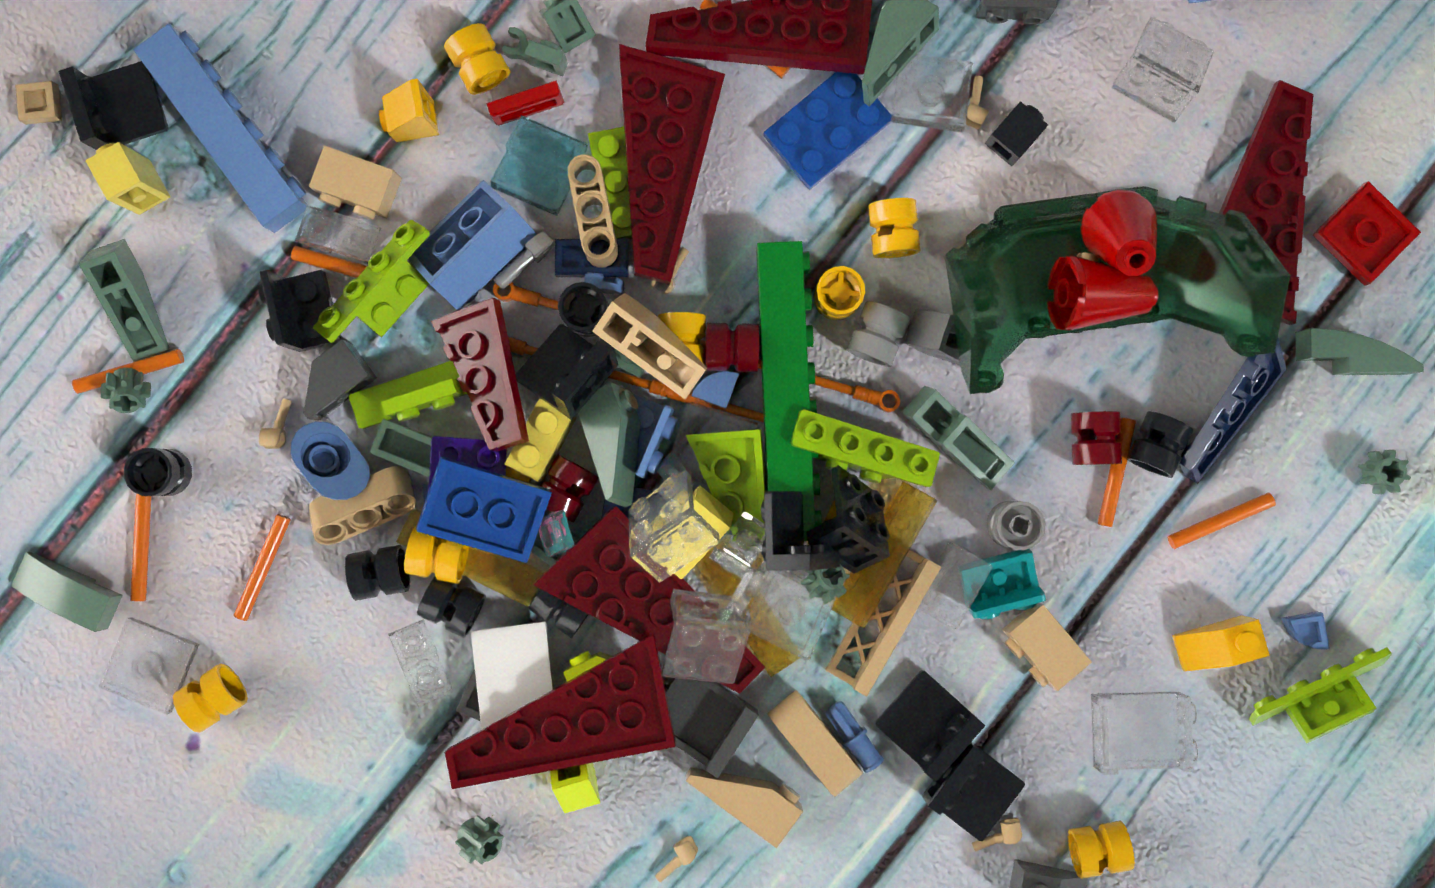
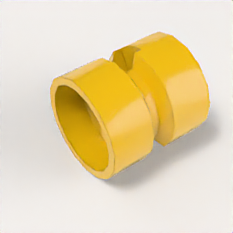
(475, 54)
(894, 228)
(839, 293)
(689, 329)
(435, 555)
(203, 701)
(1100, 849)

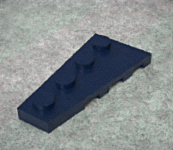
(1233, 410)

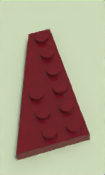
(769, 33)
(666, 135)
(1272, 179)
(618, 591)
(592, 718)

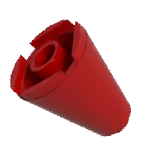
(1122, 231)
(1095, 293)

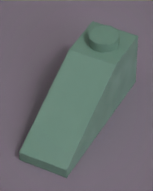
(898, 37)
(125, 298)
(613, 440)

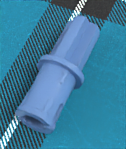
(854, 736)

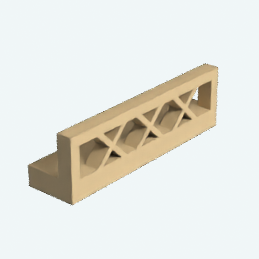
(889, 633)

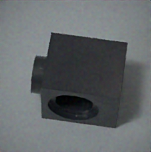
(1017, 133)

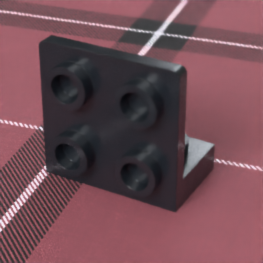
(114, 105)
(295, 308)
(567, 370)
(859, 525)
(784, 536)
(929, 725)
(974, 791)

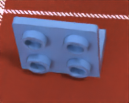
(656, 424)

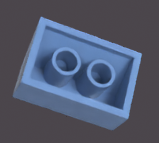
(471, 245)

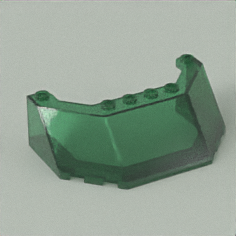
(1206, 270)

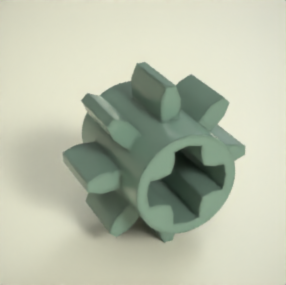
(125, 390)
(1395, 471)
(826, 583)
(479, 839)

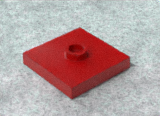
(1366, 233)

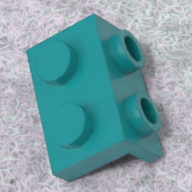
(1008, 586)

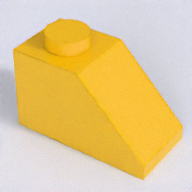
(409, 112)
(1221, 644)

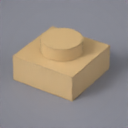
(38, 102)

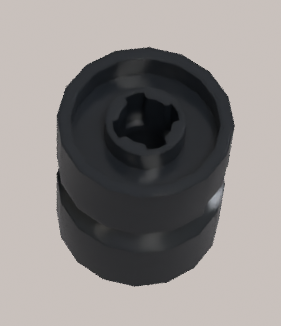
(582, 307)
(1152, 455)
(157, 472)
(388, 570)
(438, 602)
(567, 617)

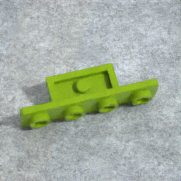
(381, 290)
(407, 395)
(864, 450)
(1325, 702)

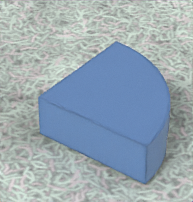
(606, 285)
(716, 388)
(1308, 629)

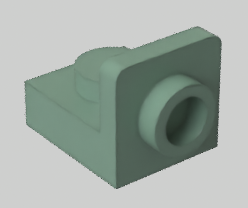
(567, 23)

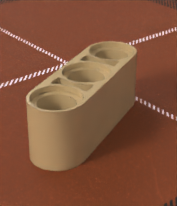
(588, 194)
(384, 499)
(815, 743)

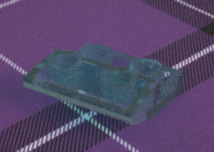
(537, 165)

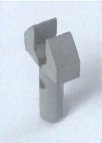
(535, 250)

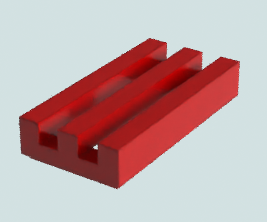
(525, 103)

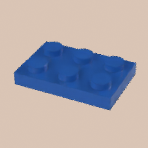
(826, 128)
(483, 509)

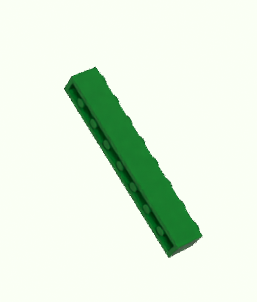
(786, 369)

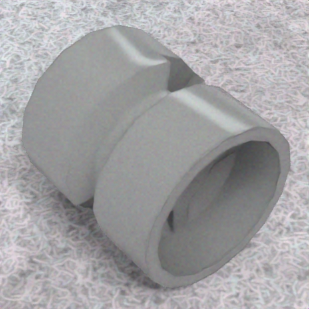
(878, 334)
(1016, 525)

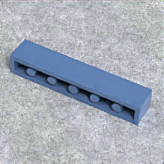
(222, 128)

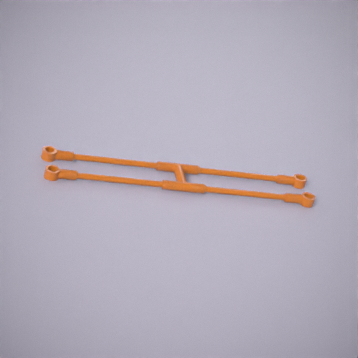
(656, 387)

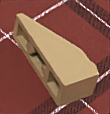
(650, 344)
(754, 802)

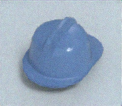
(329, 461)

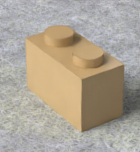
(354, 182)
(1045, 646)

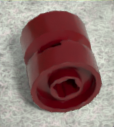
(732, 347)
(1100, 451)
(568, 485)

